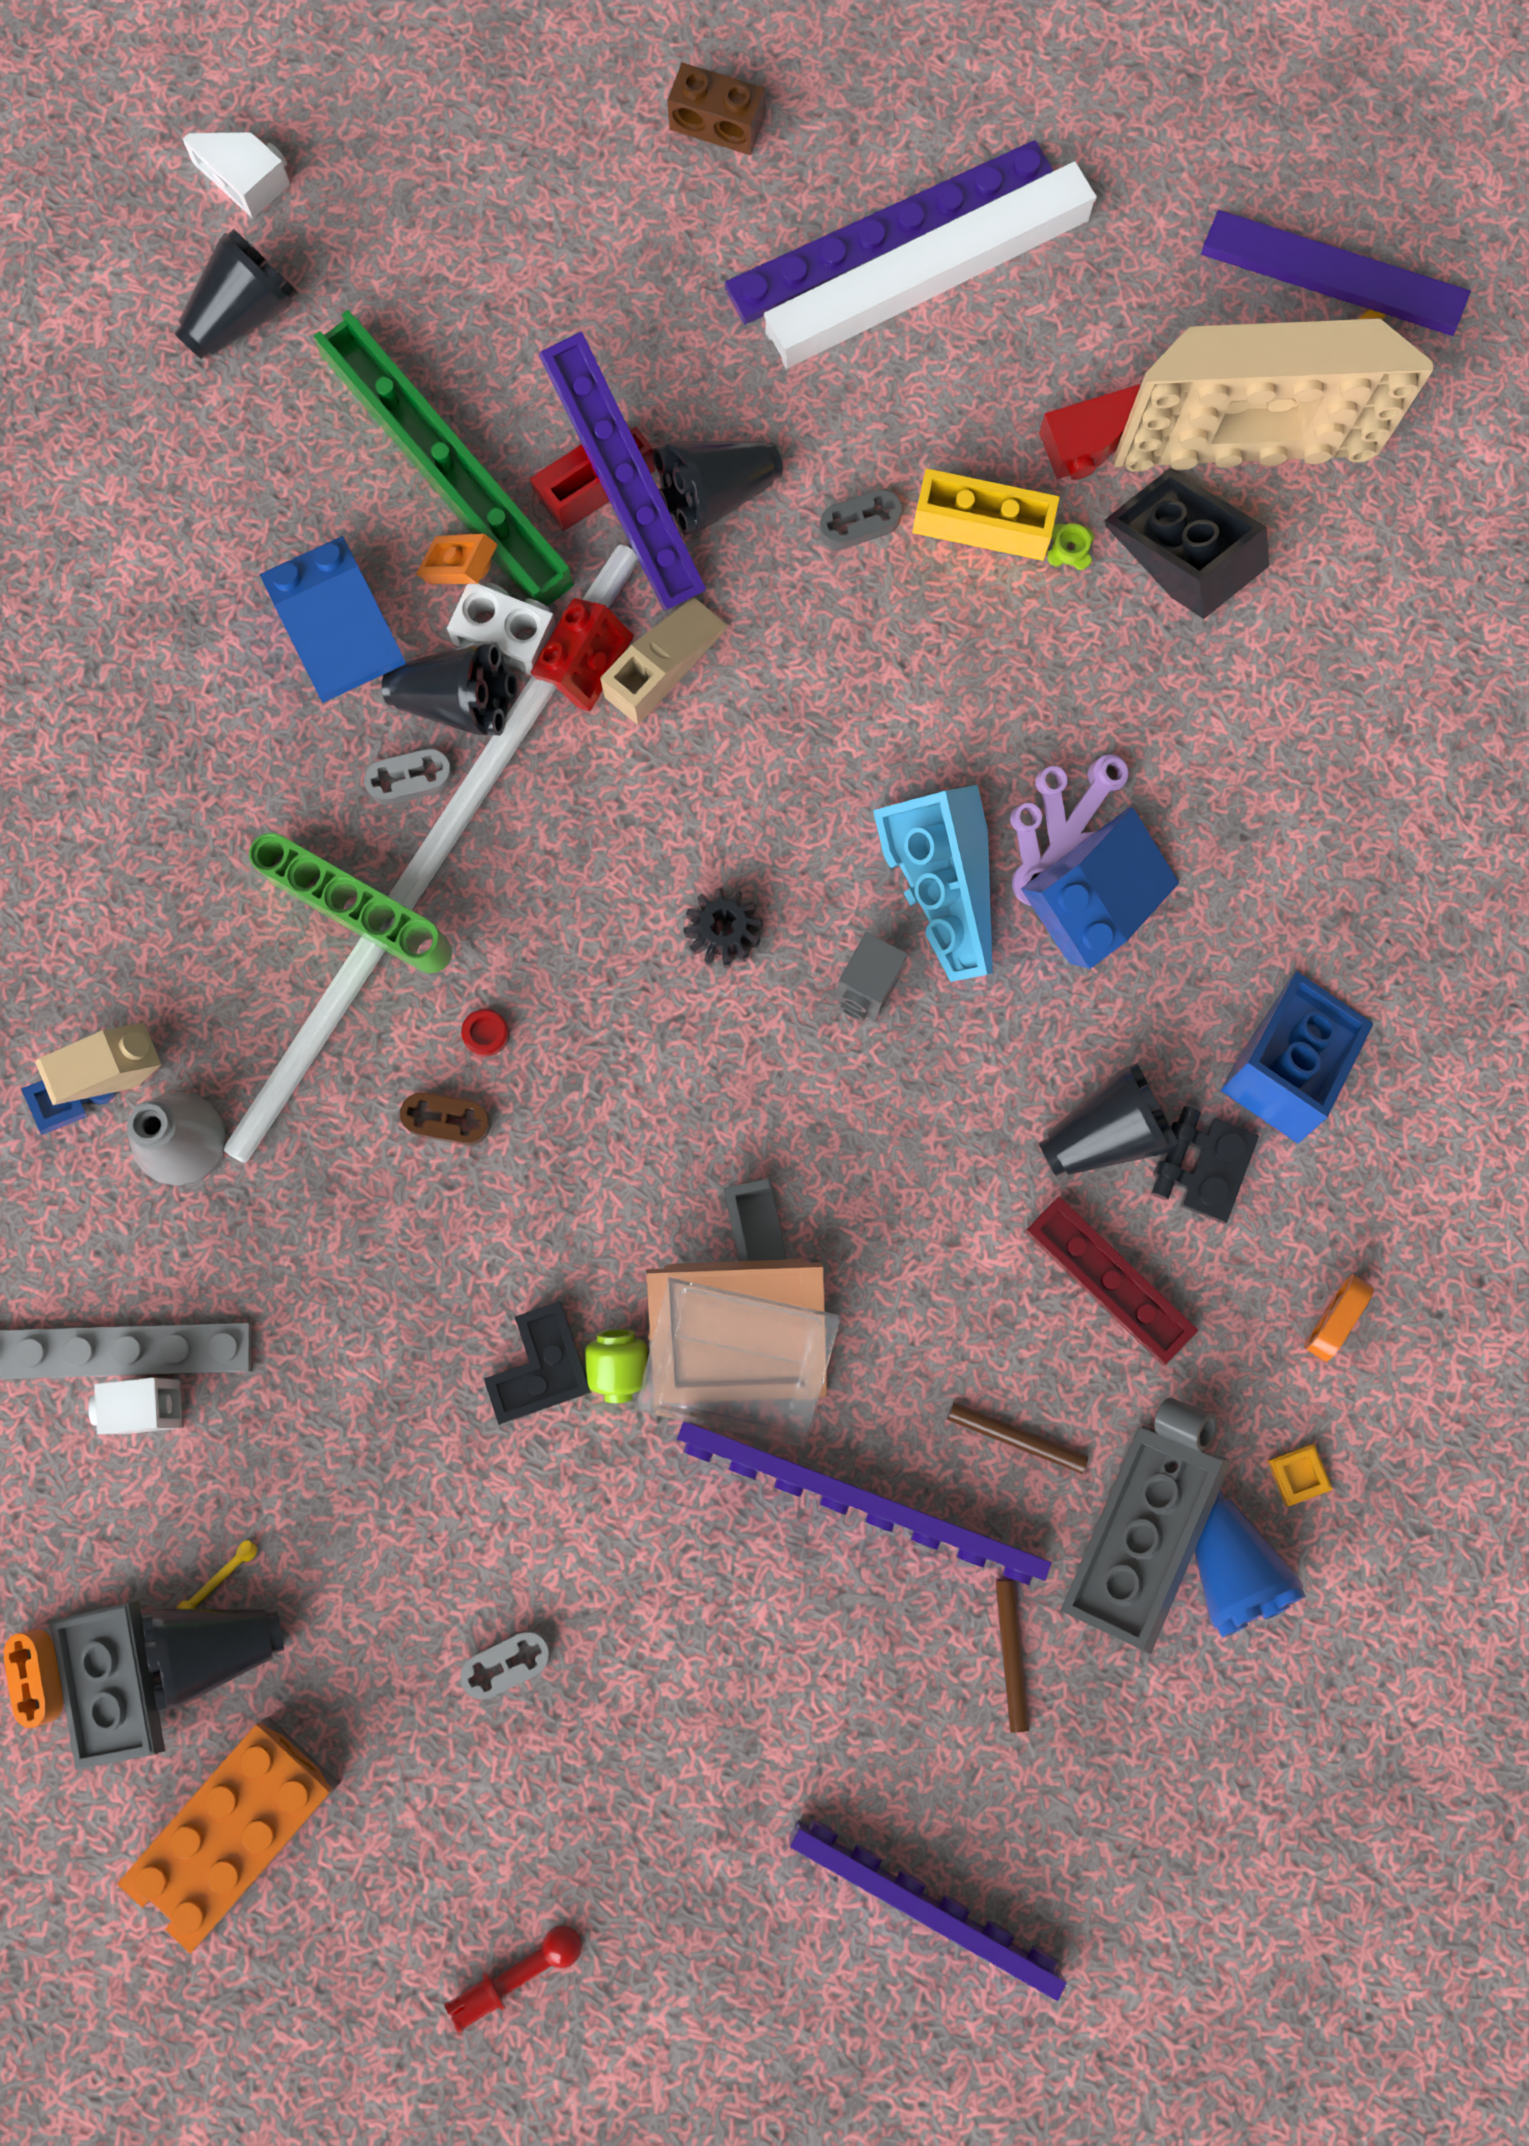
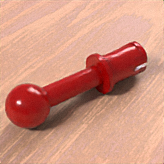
(559, 1949)

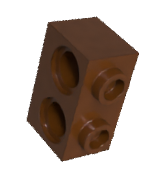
(716, 108)

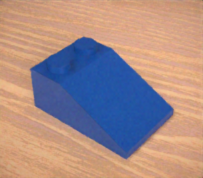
(332, 619)
(1102, 890)
(1298, 1058)

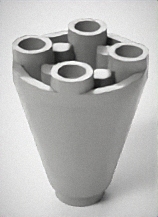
(176, 1138)

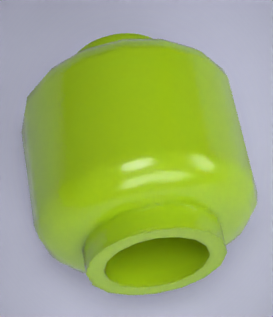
(616, 1364)

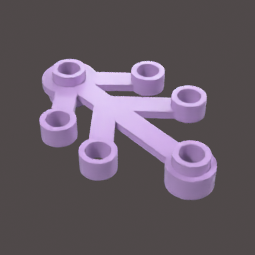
(1062, 833)

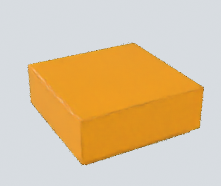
(1299, 1475)

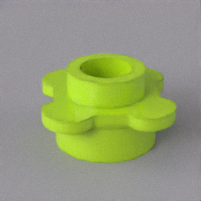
(1073, 534)

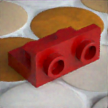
(582, 651)

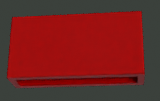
(571, 486)

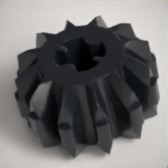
(704, 928)

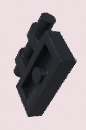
(1217, 1172)

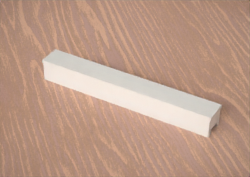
(930, 265)

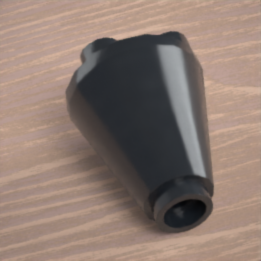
(232, 297)
(713, 478)
(455, 688)
(1110, 1127)
(205, 1649)

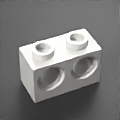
(508, 619)

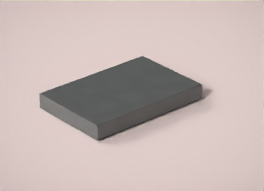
(107, 1686)

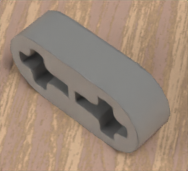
(411, 787)
(511, 1675)

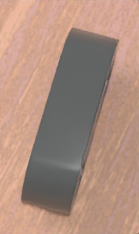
(856, 510)

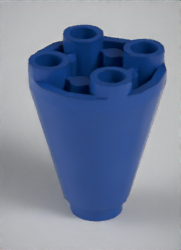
(1241, 1571)

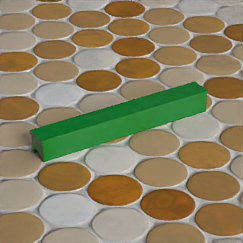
(444, 460)

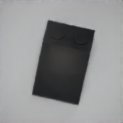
(1191, 541)

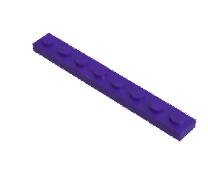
(882, 232)
(881, 1511)

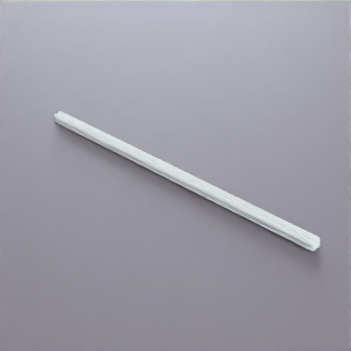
(411, 885)

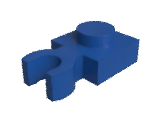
(51, 1117)

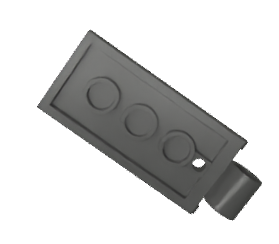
(1149, 1527)

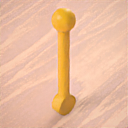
(245, 1552)

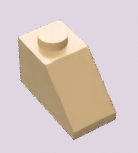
(99, 1064)

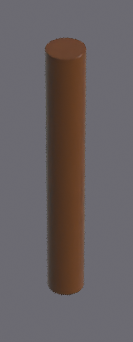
(1017, 1438)
(1012, 1656)

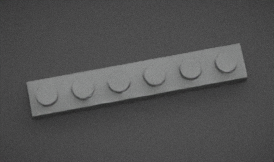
(125, 1351)

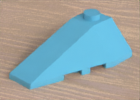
(946, 861)

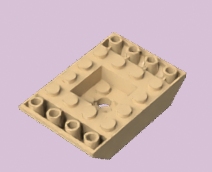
(1273, 395)

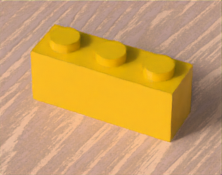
(985, 514)

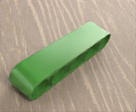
(336, 888)

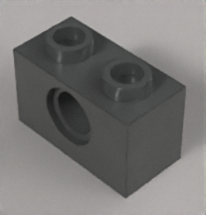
(869, 978)

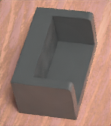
(755, 1221)

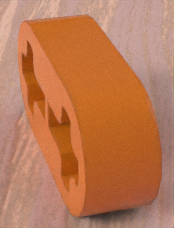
(1339, 1318)
(33, 1678)

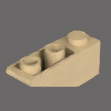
(660, 659)

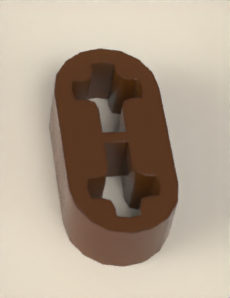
(448, 1108)

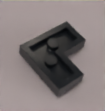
(553, 1369)

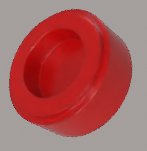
(485, 1032)

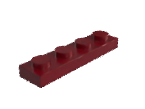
(1111, 1281)

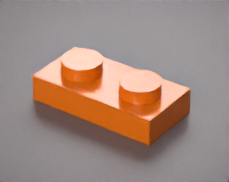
(457, 559)

